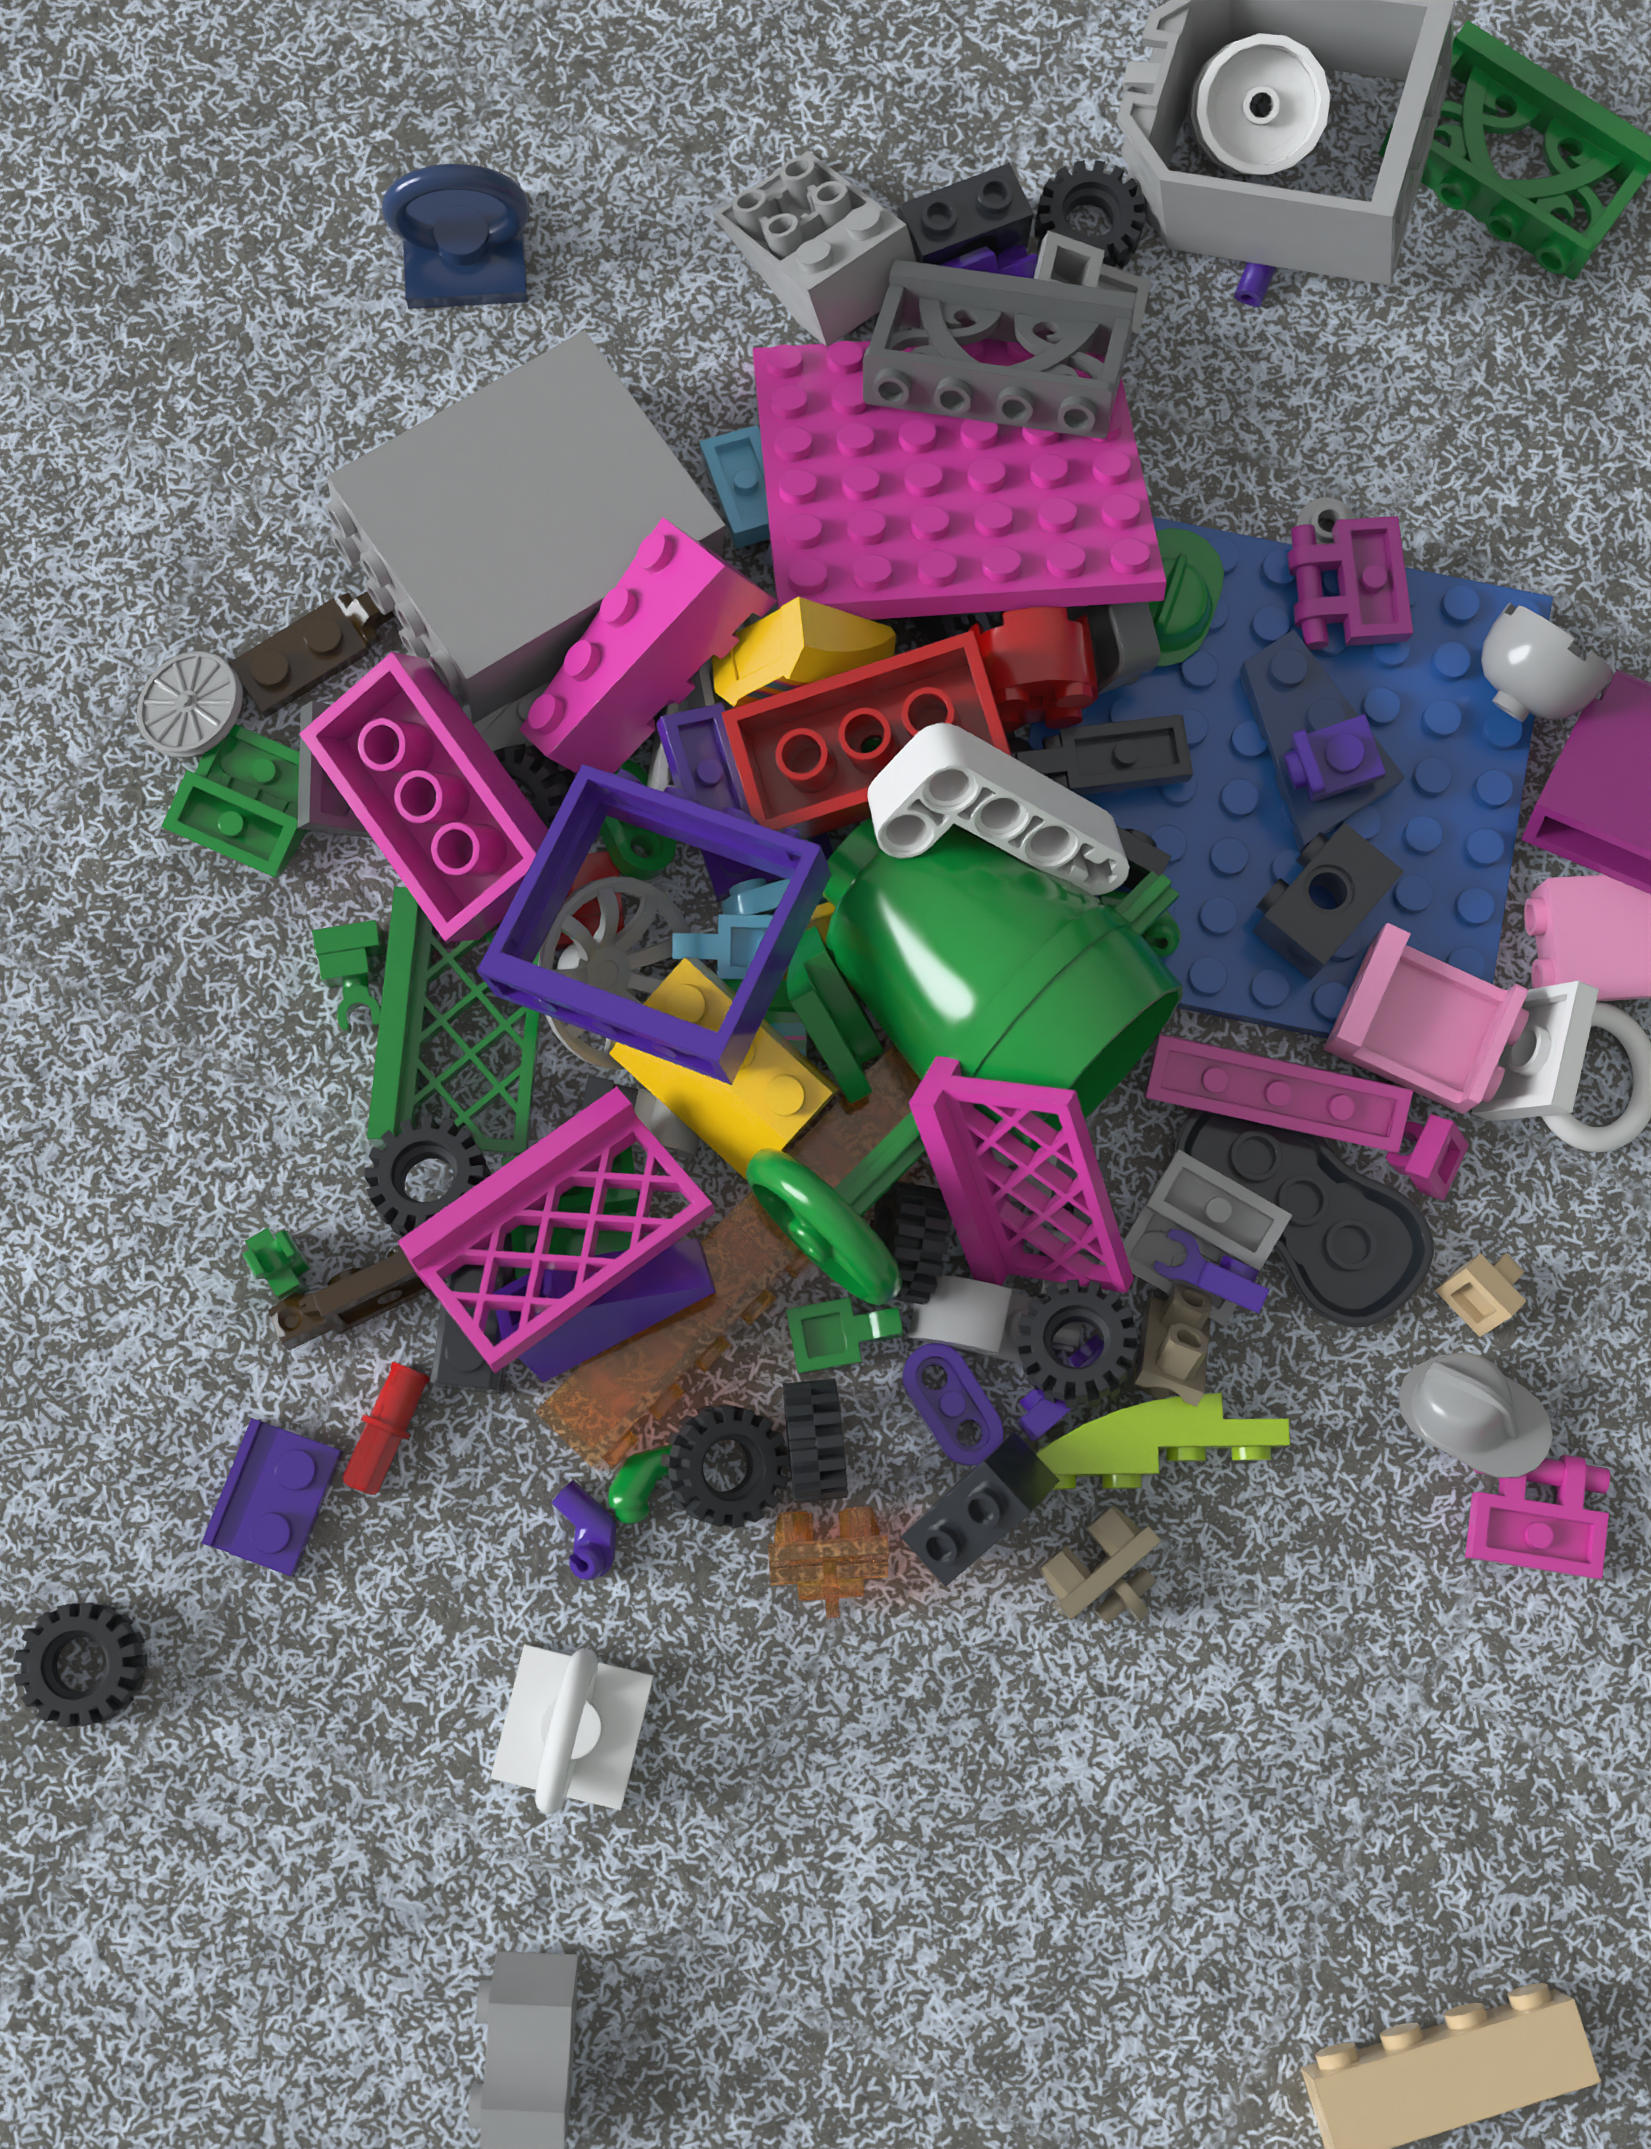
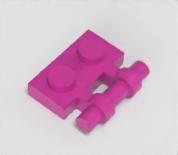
(1542, 1534)

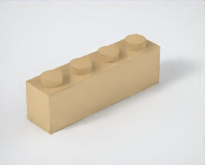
(1450, 2072)

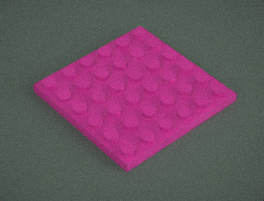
(942, 510)

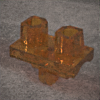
(828, 1566)

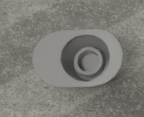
(1476, 1414)

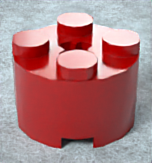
(1039, 667)

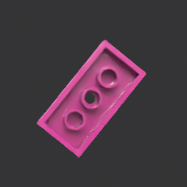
(429, 794)

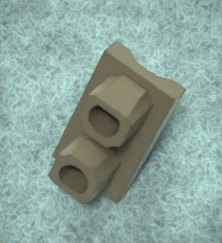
(1175, 1345)
(1124, 1548)

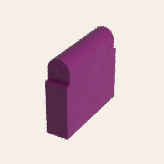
(1601, 788)

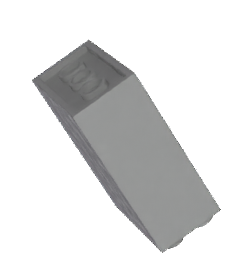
(512, 520)

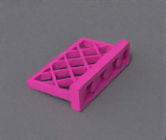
(978, 1184)
(516, 1197)

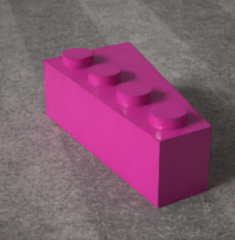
(642, 650)

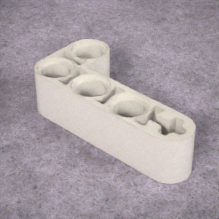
(962, 780)

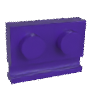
(272, 1497)

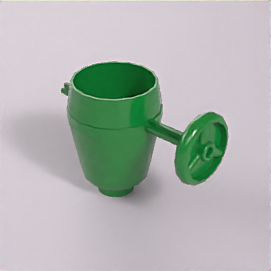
(977, 966)

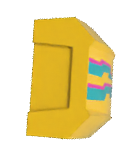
(797, 648)

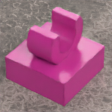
(1435, 1156)

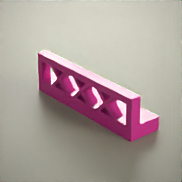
(1278, 1092)

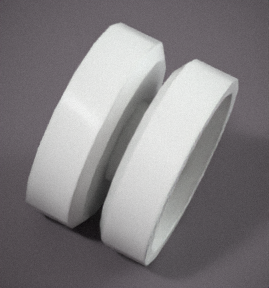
(1294, 105)

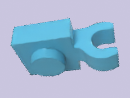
(732, 945)

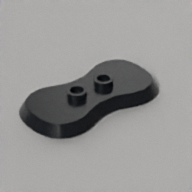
(1350, 1240)

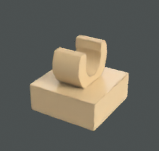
(1483, 1292)

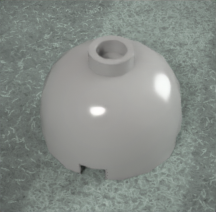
(1539, 667)

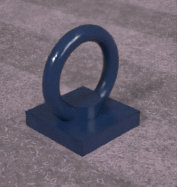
(459, 235)

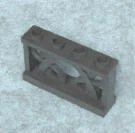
(966, 306)

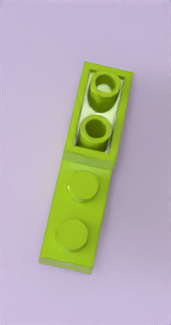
(1128, 1441)

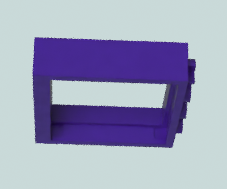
(680, 816)

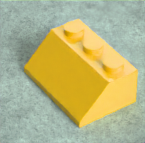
(773, 1091)

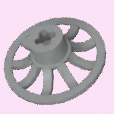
(608, 957)

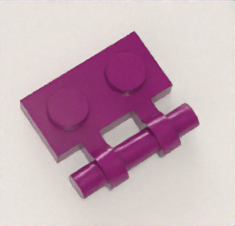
(1370, 582)

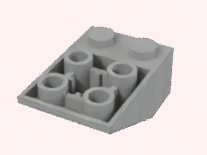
(818, 244)

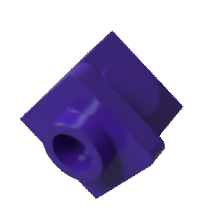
(1334, 759)

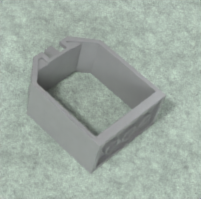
(1274, 223)

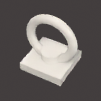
(1548, 1063)
(572, 1728)

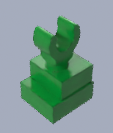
(347, 961)

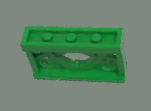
(1567, 118)

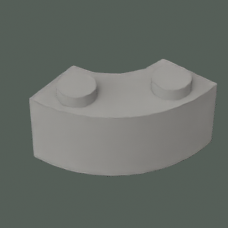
(527, 2051)

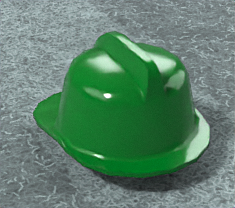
(1191, 593)

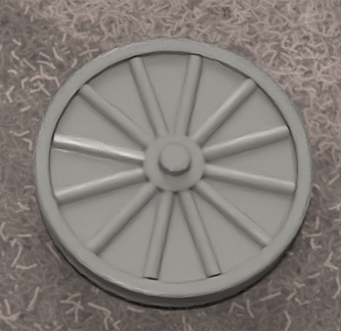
(189, 704)

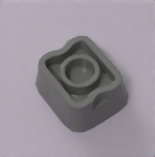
(1121, 642)

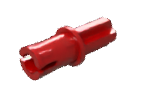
(385, 1429)

